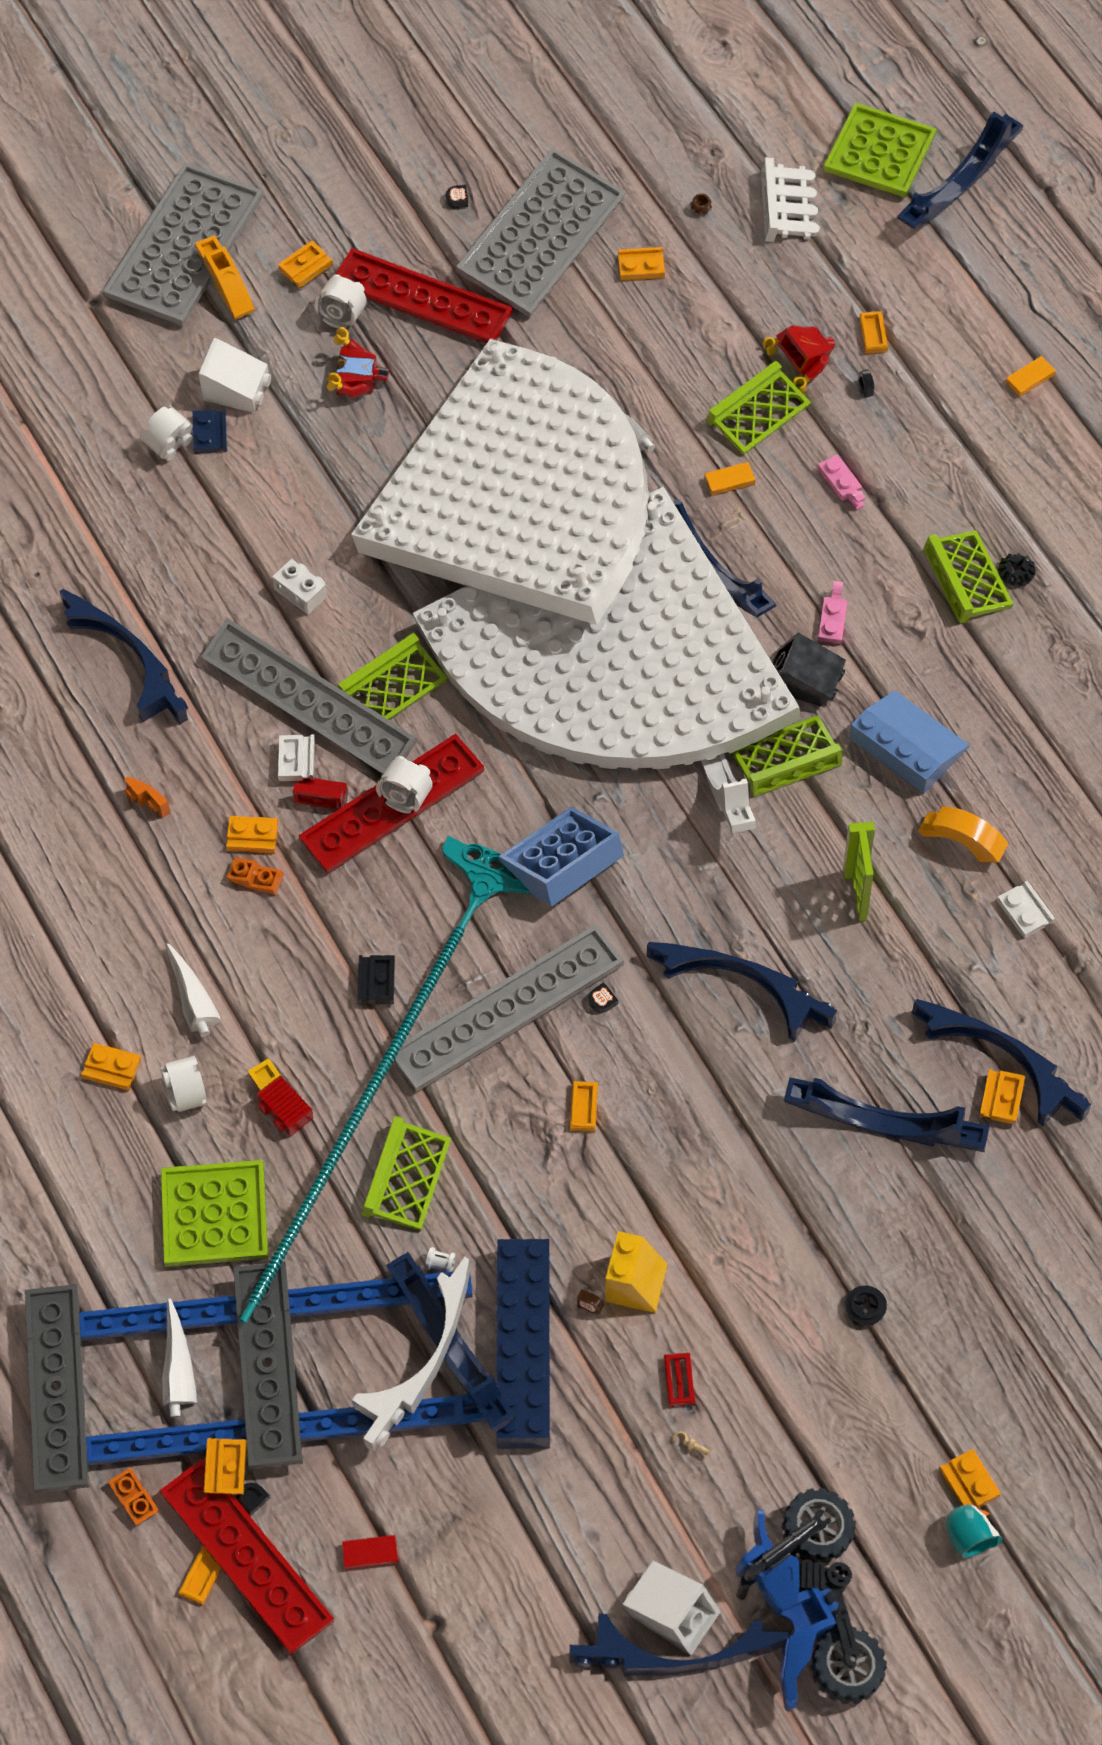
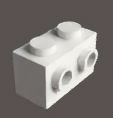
(300, 586)

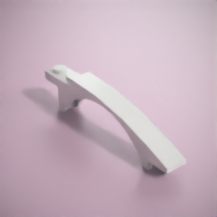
(729, 794)
(388, 1405)

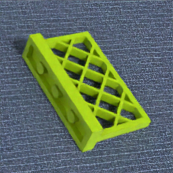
(743, 396)
(949, 576)
(384, 663)
(794, 767)
(858, 863)
(385, 1167)

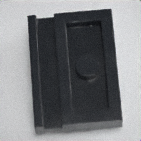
(376, 979)

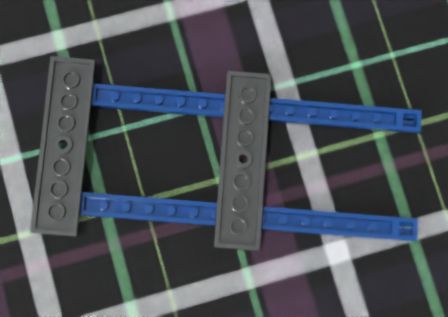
(269, 1393)

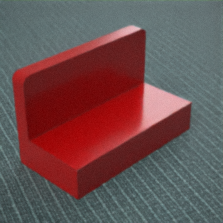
(320, 793)

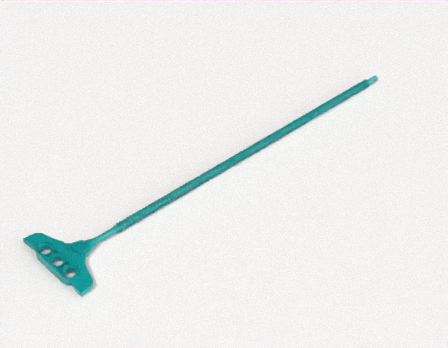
(484, 884)

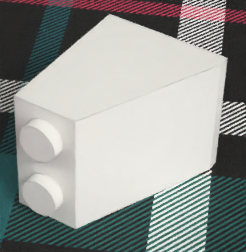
(233, 377)
(672, 1606)

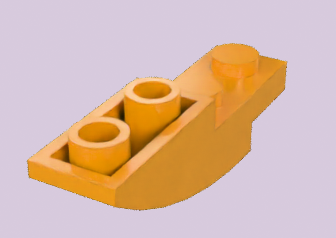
(226, 276)

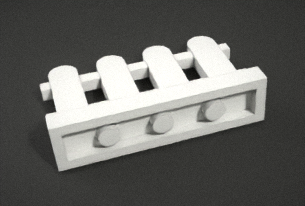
(783, 209)

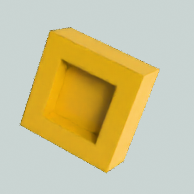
(263, 1074)

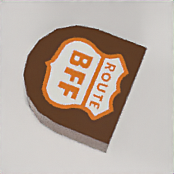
(589, 1302)

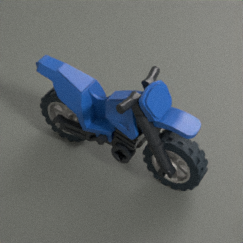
(813, 1598)

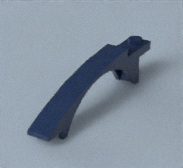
(993, 140)
(745, 594)
(157, 690)
(795, 1004)
(1050, 1090)
(922, 1128)
(469, 1372)
(616, 1650)

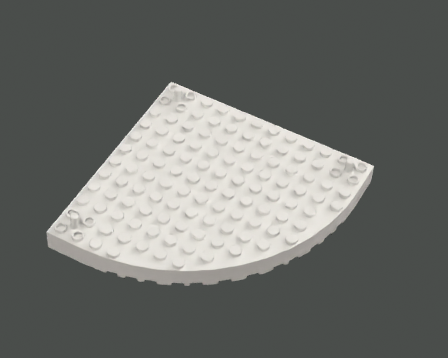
(519, 488)
(650, 685)

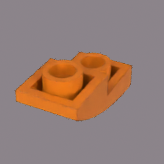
(144, 793)
(255, 877)
(133, 1496)

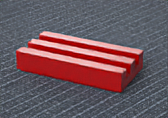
(681, 1401)

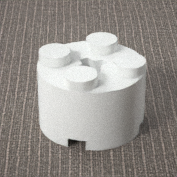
(340, 301)
(167, 432)
(404, 785)
(184, 1083)

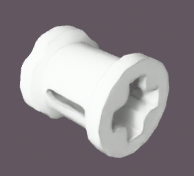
(440, 1260)

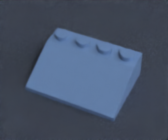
(907, 740)
(563, 855)

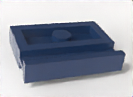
(209, 431)

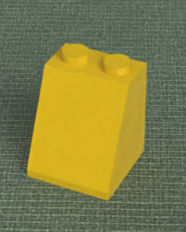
(634, 1273)

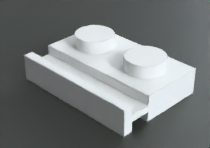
(296, 757)
(1025, 909)

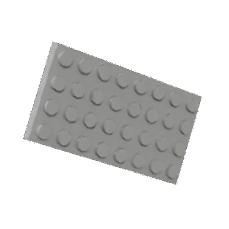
(540, 232)
(162, 266)

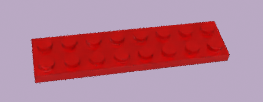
(426, 297)
(371, 819)
(248, 1559)

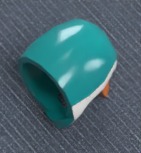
(971, 1531)

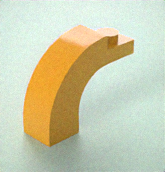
(968, 829)

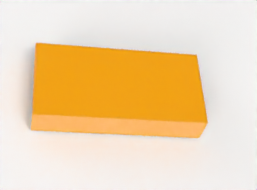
(873, 332)
(1030, 376)
(729, 478)
(584, 1106)
(200, 1578)

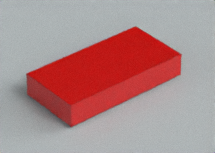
(370, 1552)

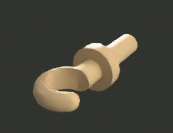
(691, 1444)

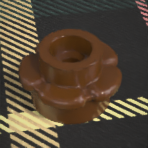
(701, 199)

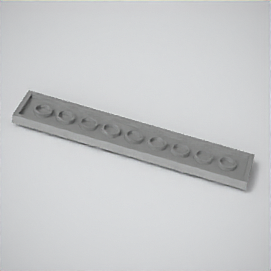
(307, 696)
(507, 1007)

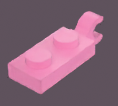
(842, 481)
(833, 616)

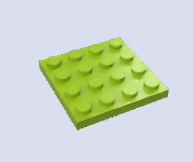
(880, 150)
(214, 1213)

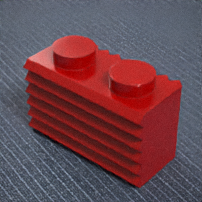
(285, 1106)

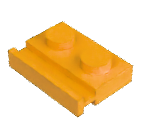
(641, 263)
(305, 264)
(252, 834)
(111, 1066)
(1002, 1096)
(225, 1466)
(970, 1480)

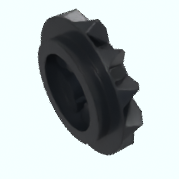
(1020, 577)
(876, 1300)

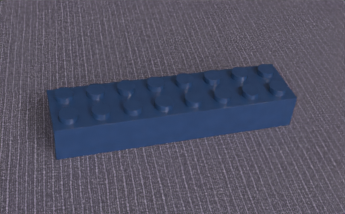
(524, 1341)

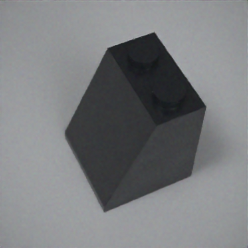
(809, 669)

